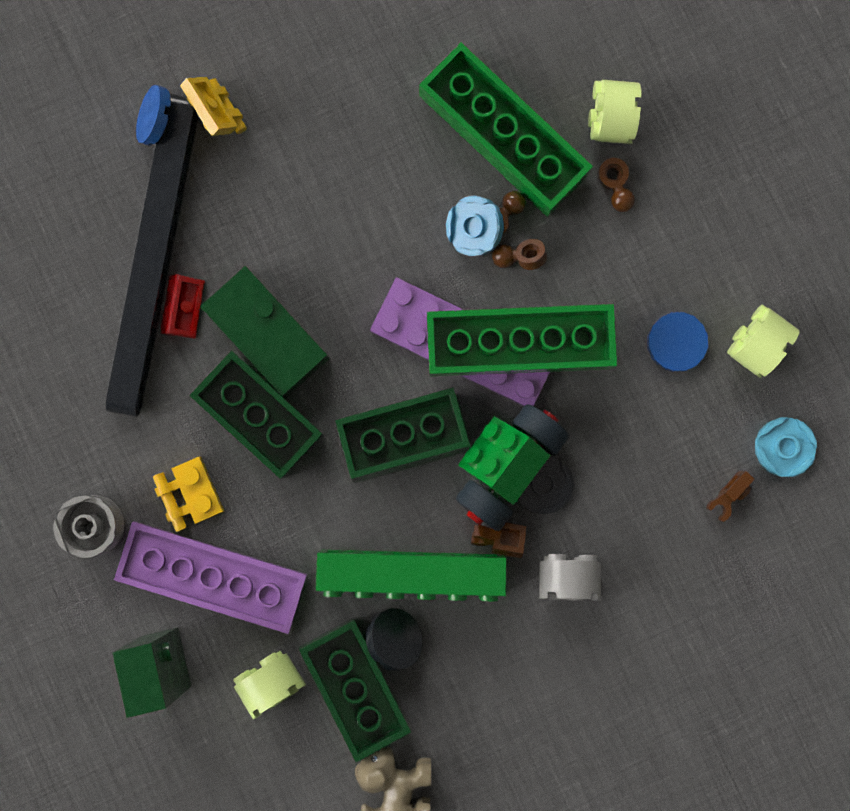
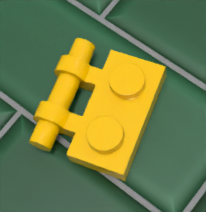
(213, 106)
(196, 489)

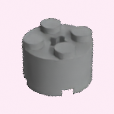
(77, 513)
(570, 578)

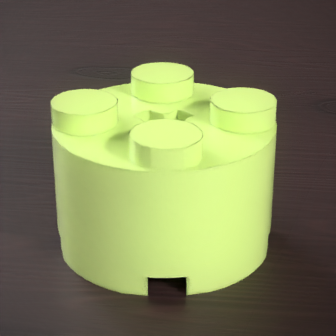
(615, 111)
(763, 342)
(268, 685)

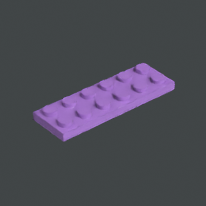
(404, 323)
(210, 577)

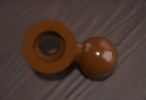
(622, 198)
(512, 204)
(505, 255)

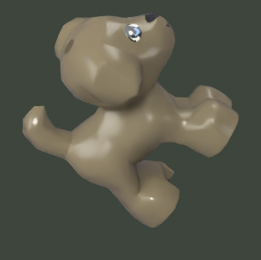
(380, 774)

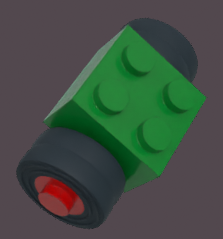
(506, 463)

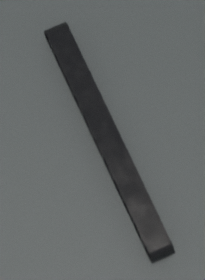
(152, 260)

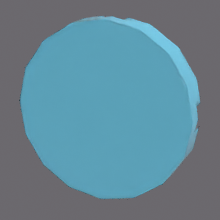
(785, 447)

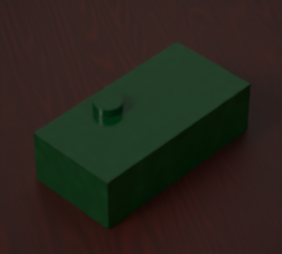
(265, 332)
(256, 415)
(403, 435)
(151, 672)
(354, 690)

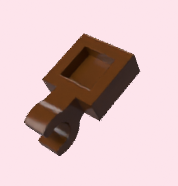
(735, 489)
(506, 542)

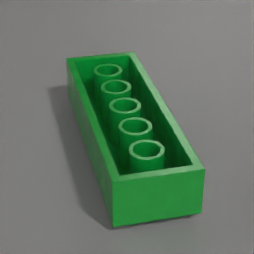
(504, 129)
(521, 340)
(411, 573)

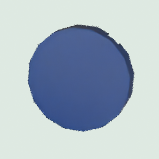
(151, 116)
(677, 341)

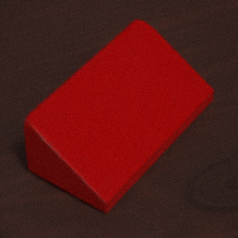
(182, 306)

